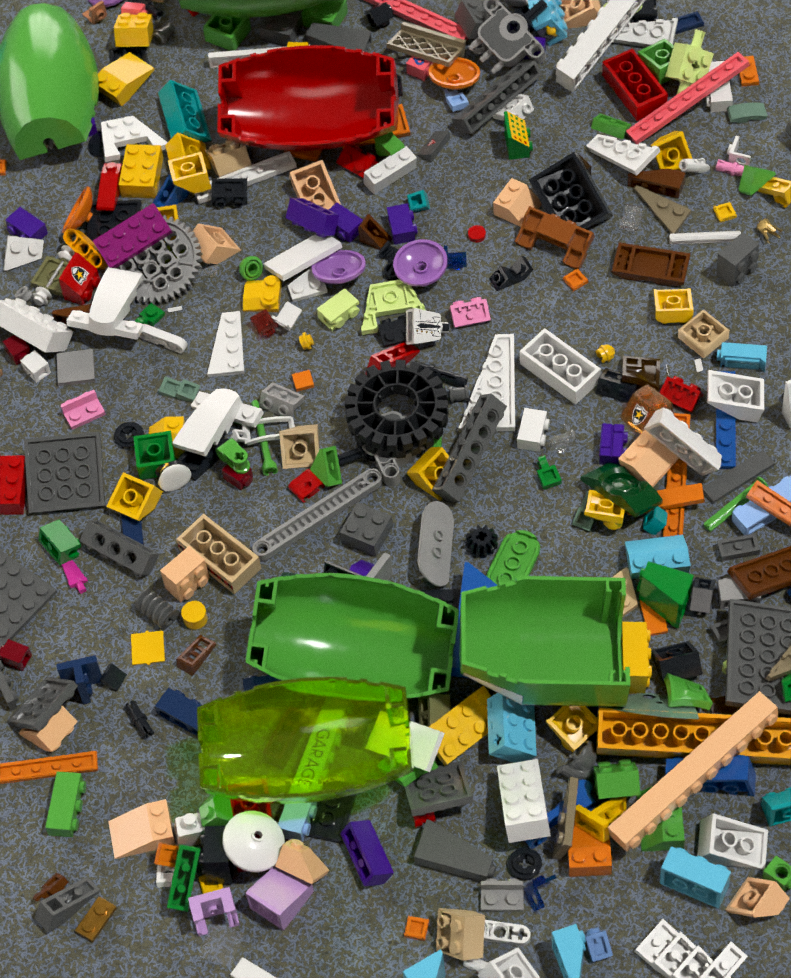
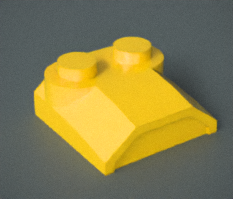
(262, 294)
(673, 305)
(604, 510)
(573, 725)

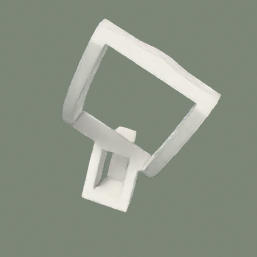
(246, 438)

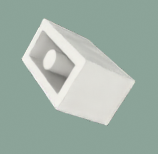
(532, 430)

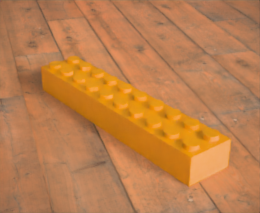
(664, 737)

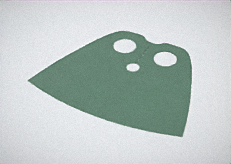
(640, 705)

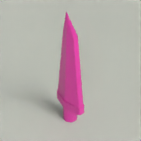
(74, 576)

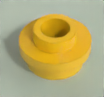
(306, 341)

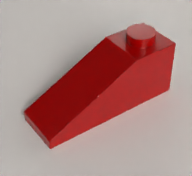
(109, 186)
(397, 352)

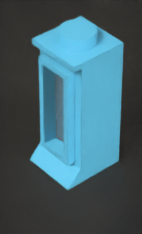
(742, 356)

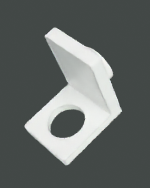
(733, 155)
(287, 316)

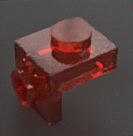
(263, 323)

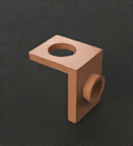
(96, 12)

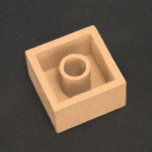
(185, 574)

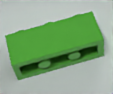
(65, 804)

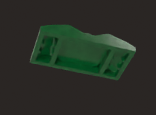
(623, 489)

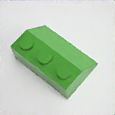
(667, 833)

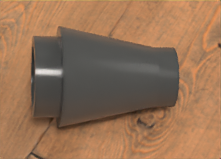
(162, 34)

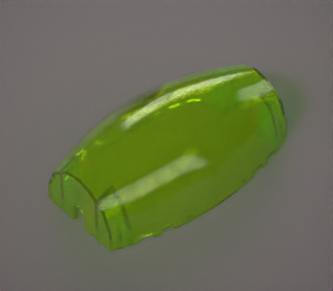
(304, 740)

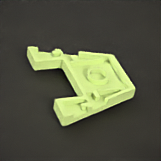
(388, 299)

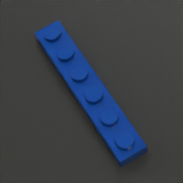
(726, 437)

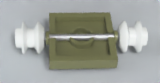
(47, 276)

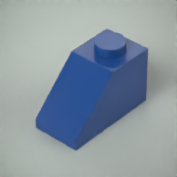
(170, 194)

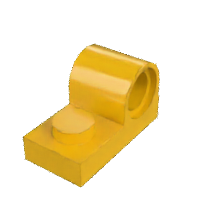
(779, 189)

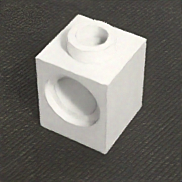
(36, 366)

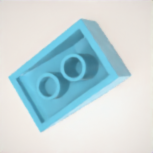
(569, 950)

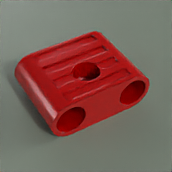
(305, 485)

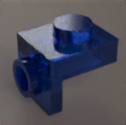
(456, 260)

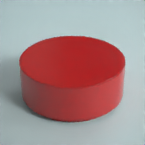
(476, 233)

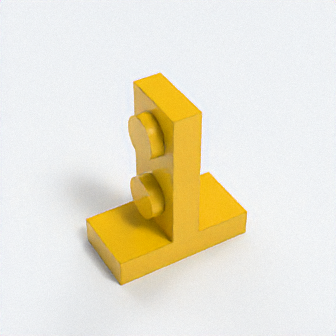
(598, 820)

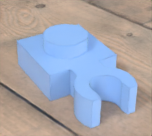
(456, 100)

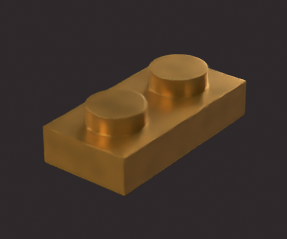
(95, 919)

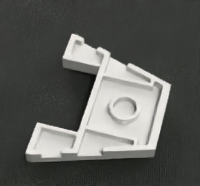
(126, 131)

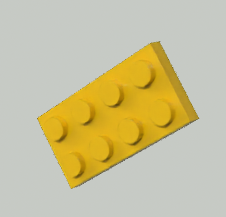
(463, 725)

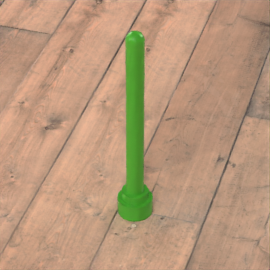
(268, 464)

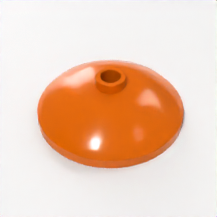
(458, 75)
(80, 211)

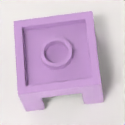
(213, 904)

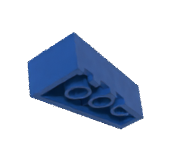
(732, 778)

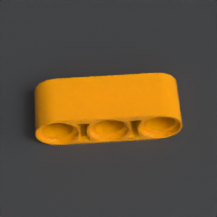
(79, 245)

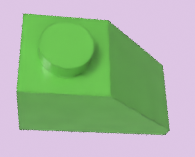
(215, 811)

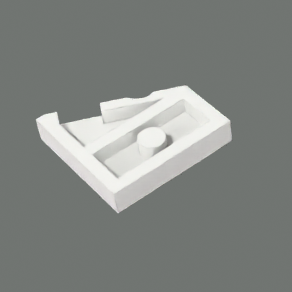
(22, 251)
(306, 286)

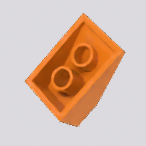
(589, 855)

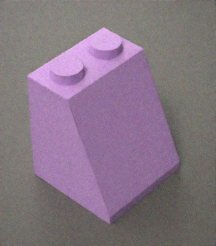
(278, 896)

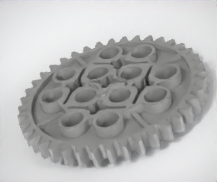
(186, 264)

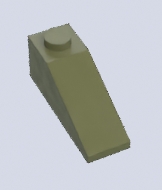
(432, 708)

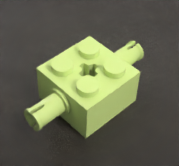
(689, 62)

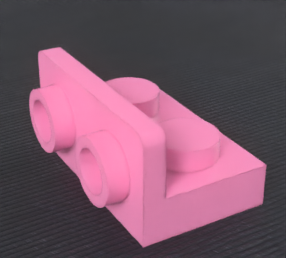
(470, 312)
(82, 409)

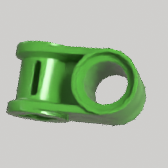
(234, 456)

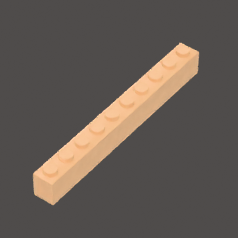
(693, 772)

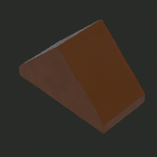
(372, 233)

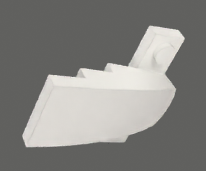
(111, 306)
(212, 418)
(678, 957)

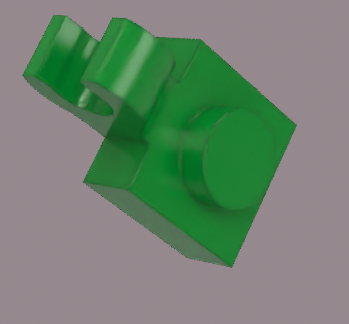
(150, 315)
(547, 474)

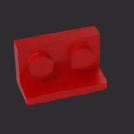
(680, 393)

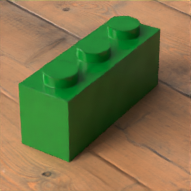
(183, 877)

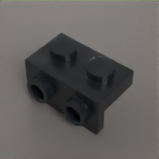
(393, 331)

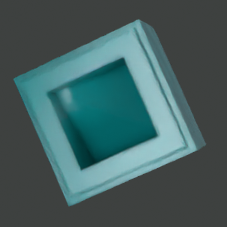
(418, 201)
(655, 520)

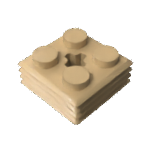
(703, 333)

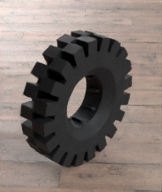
(401, 434)

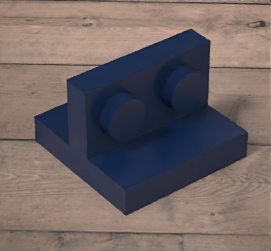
(84, 673)

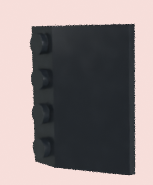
(571, 192)

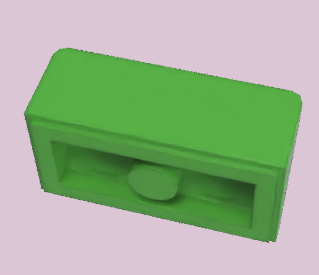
(610, 126)

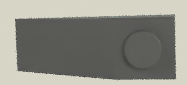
(64, 904)

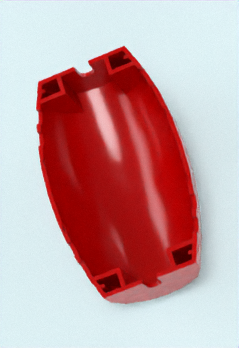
(307, 98)

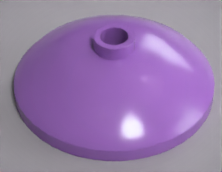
(417, 256)
(339, 267)

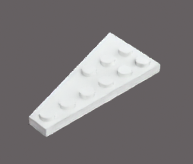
(498, 379)

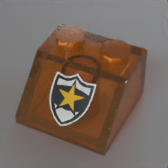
(643, 406)

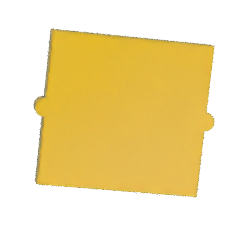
(147, 647)

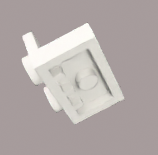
(519, 106)

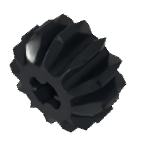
(487, 545)

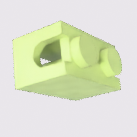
(338, 309)

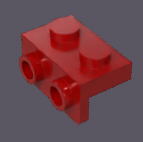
(355, 161)

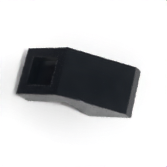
(506, 277)

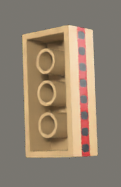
(224, 555)

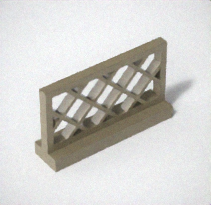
(431, 40)

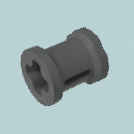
(459, 393)

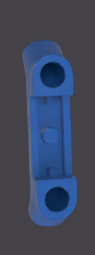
(584, 798)

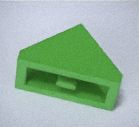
(388, 145)
(753, 179)
(327, 466)

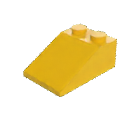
(123, 78)

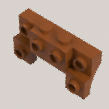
(557, 232)

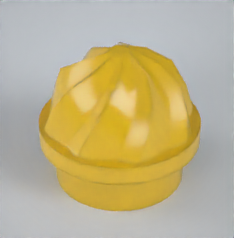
(606, 352)

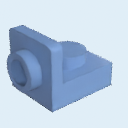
(598, 944)

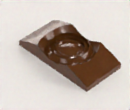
(650, 264)

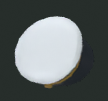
(173, 475)

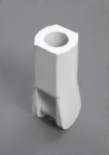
(694, 165)

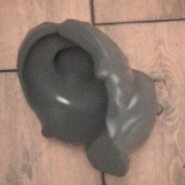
(582, 764)

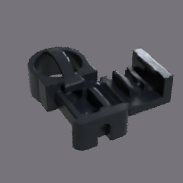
(388, 252)

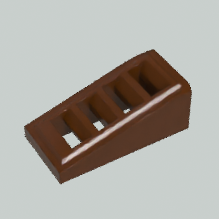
(190, 665)

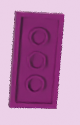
(132, 236)

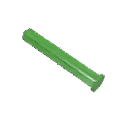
(724, 513)

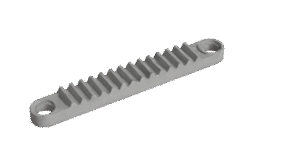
(317, 514)

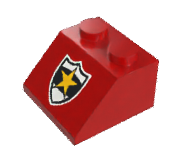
(79, 280)

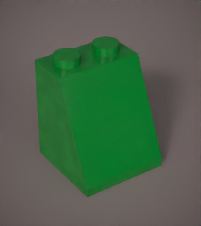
(665, 591)

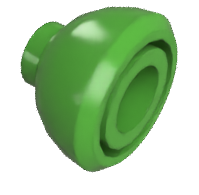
(251, 268)

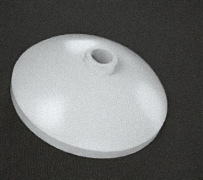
(245, 849)

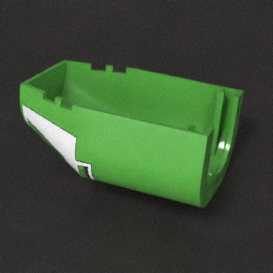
(547, 640)

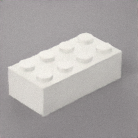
(34, 326)
(560, 366)
(523, 801)

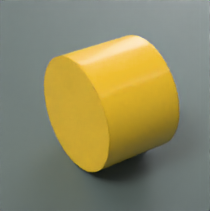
(194, 615)

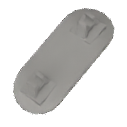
(435, 543)

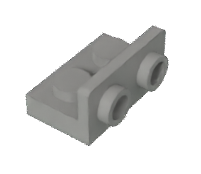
(280, 400)
(502, 895)

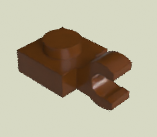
(52, 886)

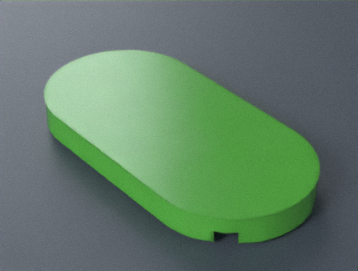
(514, 557)

